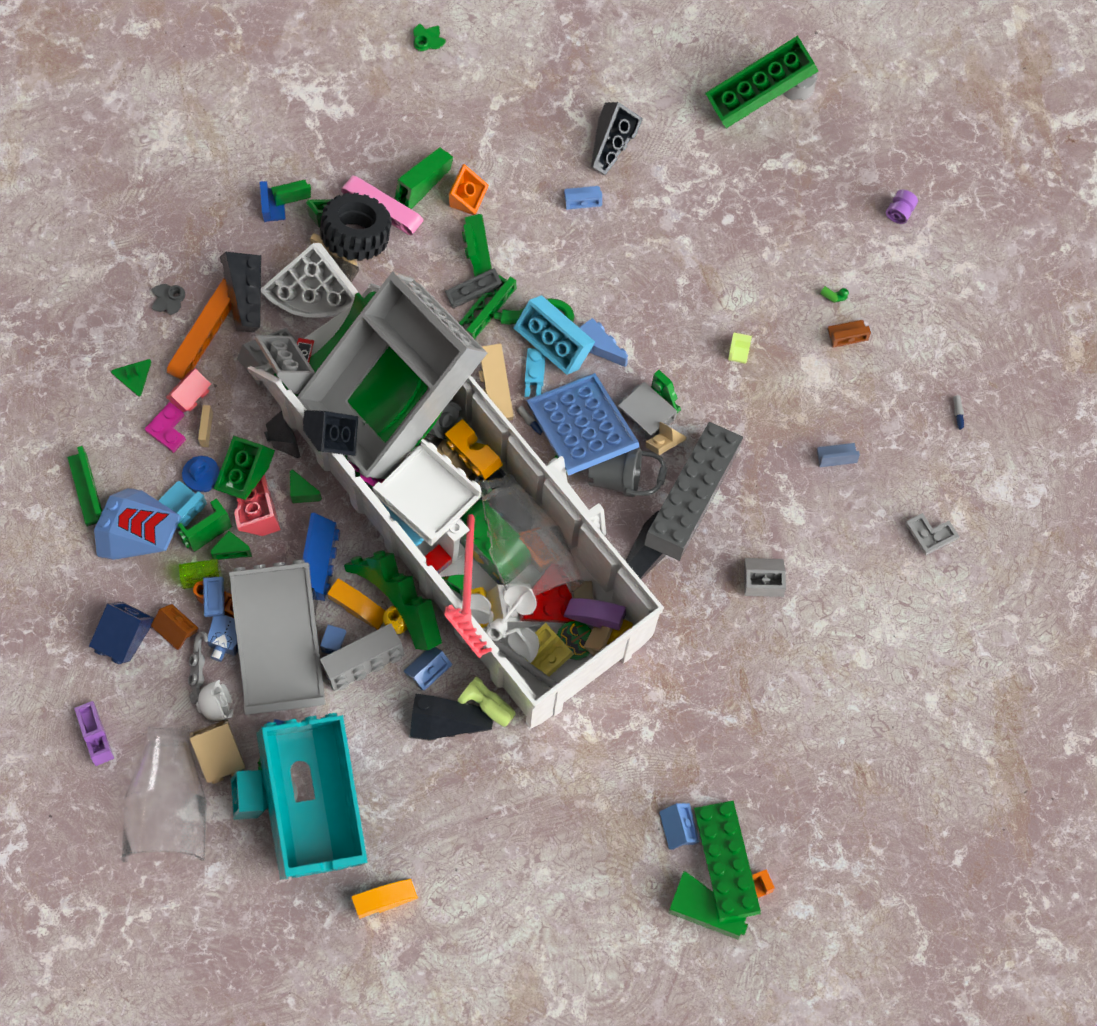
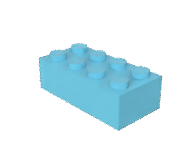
(554, 334)

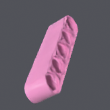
(401, 216)

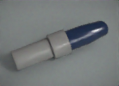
(958, 412)
(530, 420)

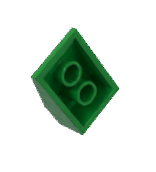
(243, 467)

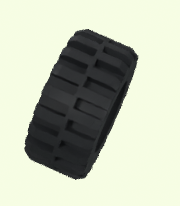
(353, 242)

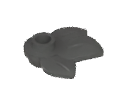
(166, 298)

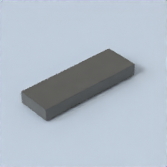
(473, 288)

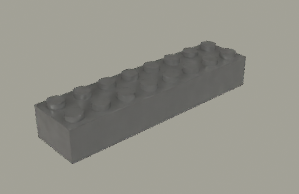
(693, 491)

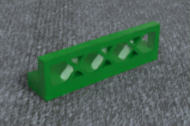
(488, 310)
(85, 486)

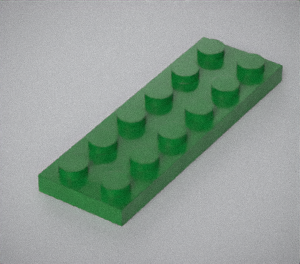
(727, 861)

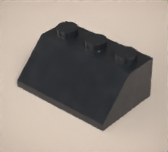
(331, 431)

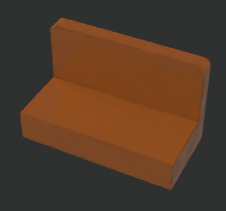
(848, 333)
(173, 626)

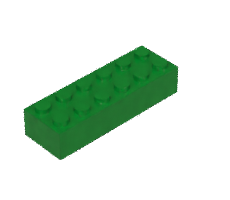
(762, 82)

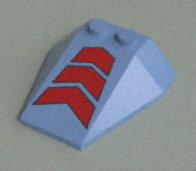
(134, 525)

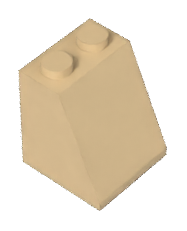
(217, 751)

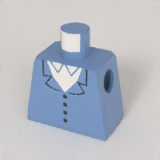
(222, 637)

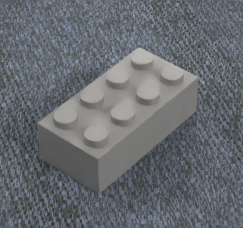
(362, 657)

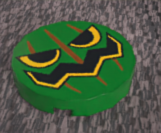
(575, 635)

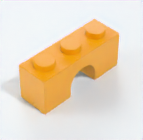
(483, 461)

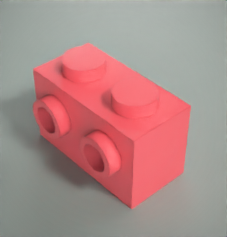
(189, 390)

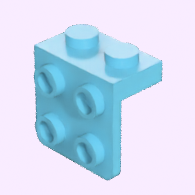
(183, 502)

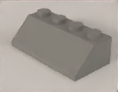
(286, 361)

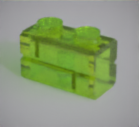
(195, 571)

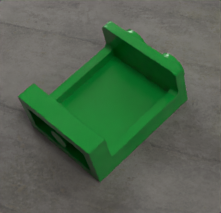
(206, 529)

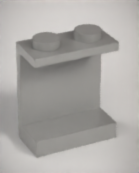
(647, 409)

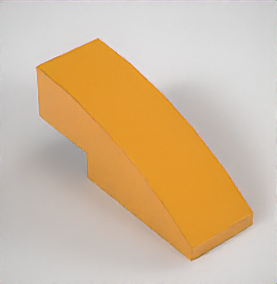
(356, 603)
(384, 898)

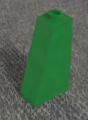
(422, 178)
(697, 904)

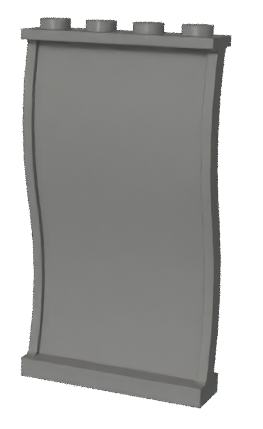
(277, 637)

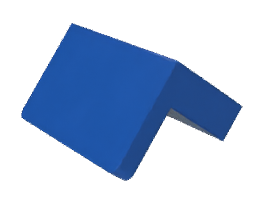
(269, 209)

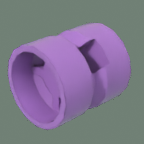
(902, 206)

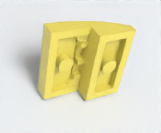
(551, 652)

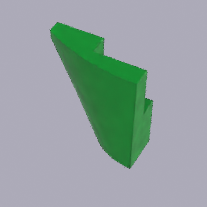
(455, 582)

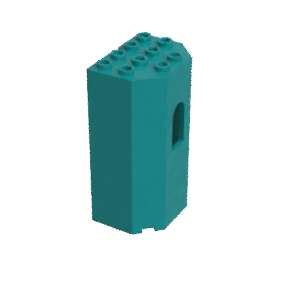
(318, 832)

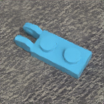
(534, 371)

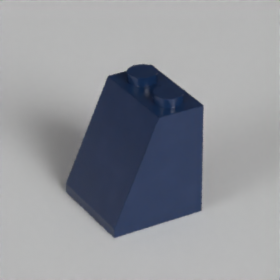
(120, 632)

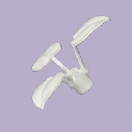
(524, 602)

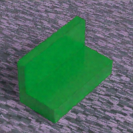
(291, 192)

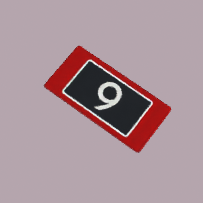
(306, 347)

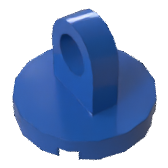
(200, 473)

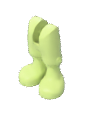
(489, 702)

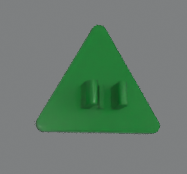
(133, 375)

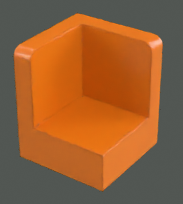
(763, 883)

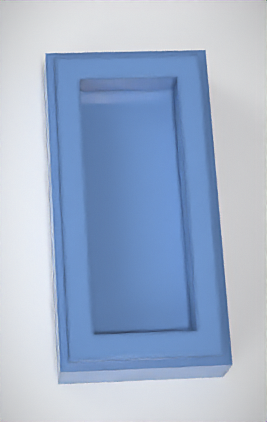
(214, 596)

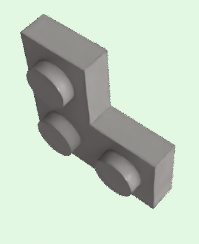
(931, 538)

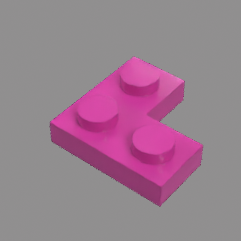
(163, 426)

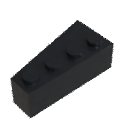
(244, 288)

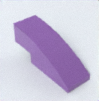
(596, 613)
(94, 733)

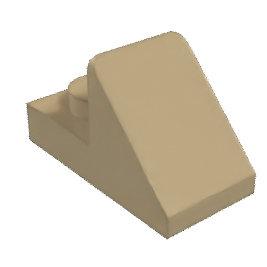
(665, 440)

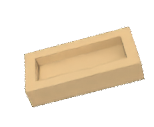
(205, 426)

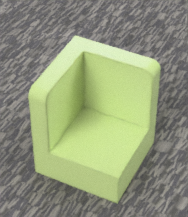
(739, 348)

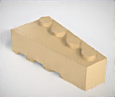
(495, 379)

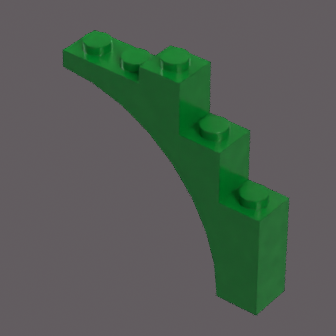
(401, 591)

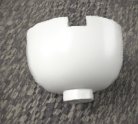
(214, 702)

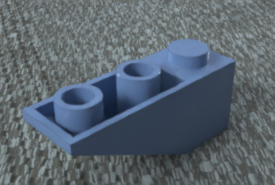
(604, 345)

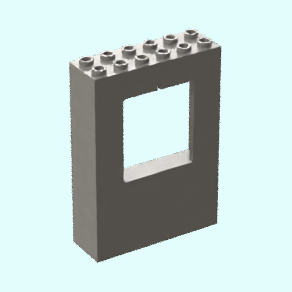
(425, 338)

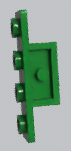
(477, 244)

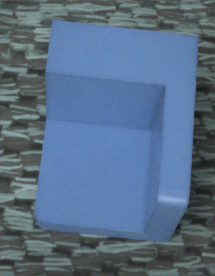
(332, 639)

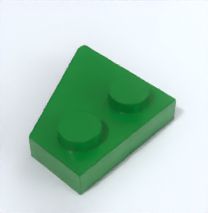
(665, 389)

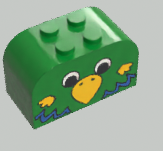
(482, 542)

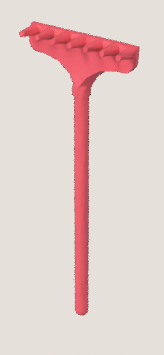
(462, 621)

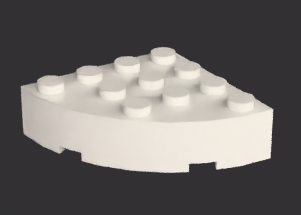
(311, 285)

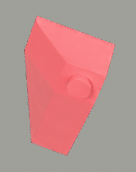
(257, 512)

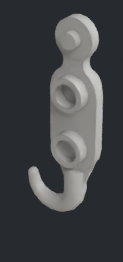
(196, 662)

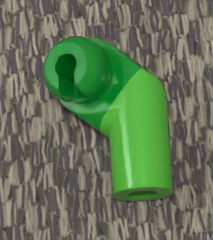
(838, 296)

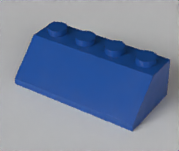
(320, 551)

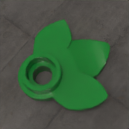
(429, 36)

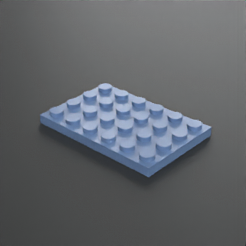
(582, 424)

